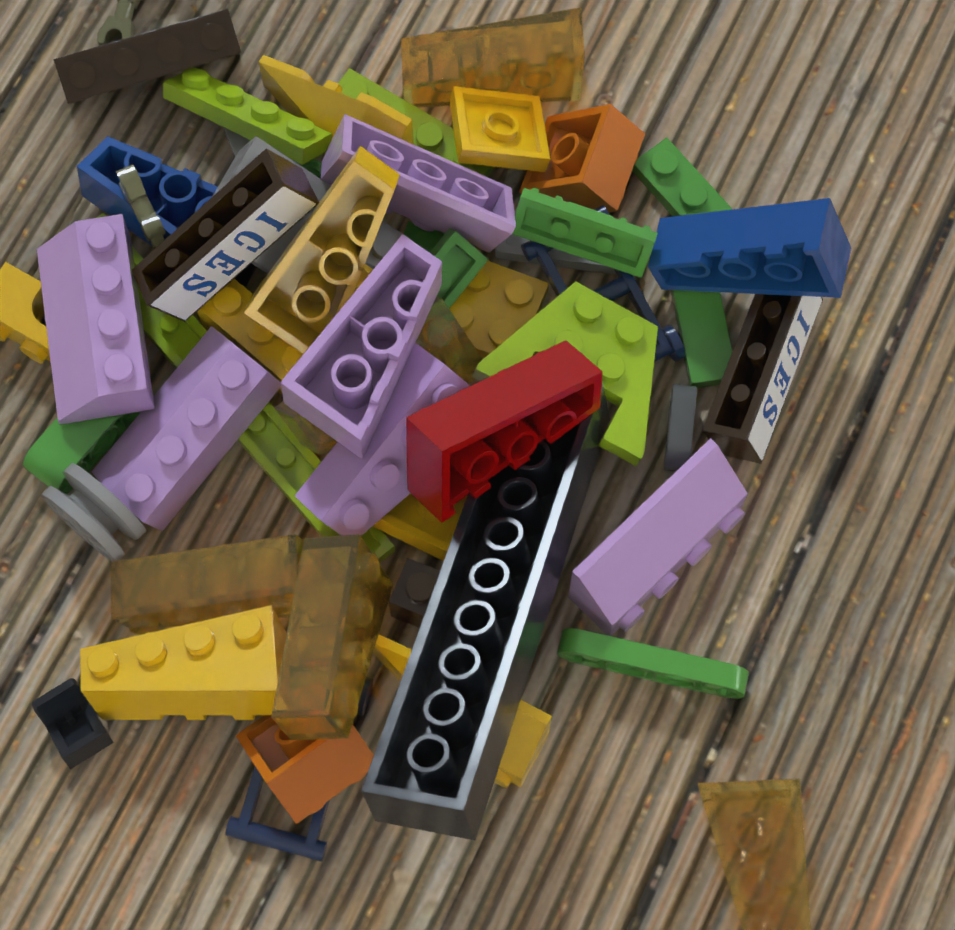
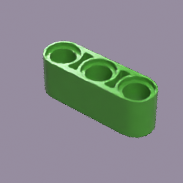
(73, 442)

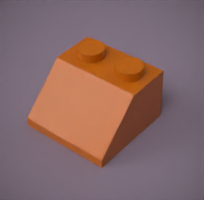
(589, 157)
(304, 771)

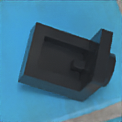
(72, 723)

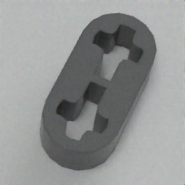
(680, 426)

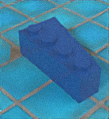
(171, 192)
(754, 251)

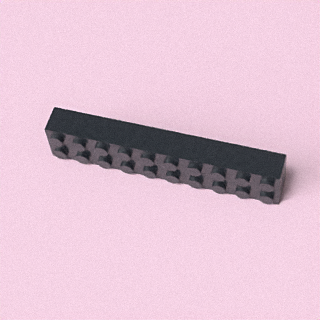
(481, 639)

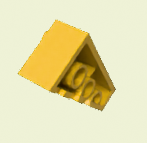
(326, 254)
(188, 670)

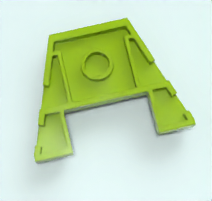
(612, 340)

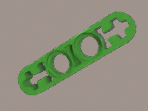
(653, 663)

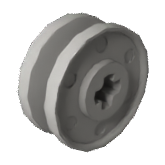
(93, 512)

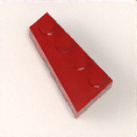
(496, 424)

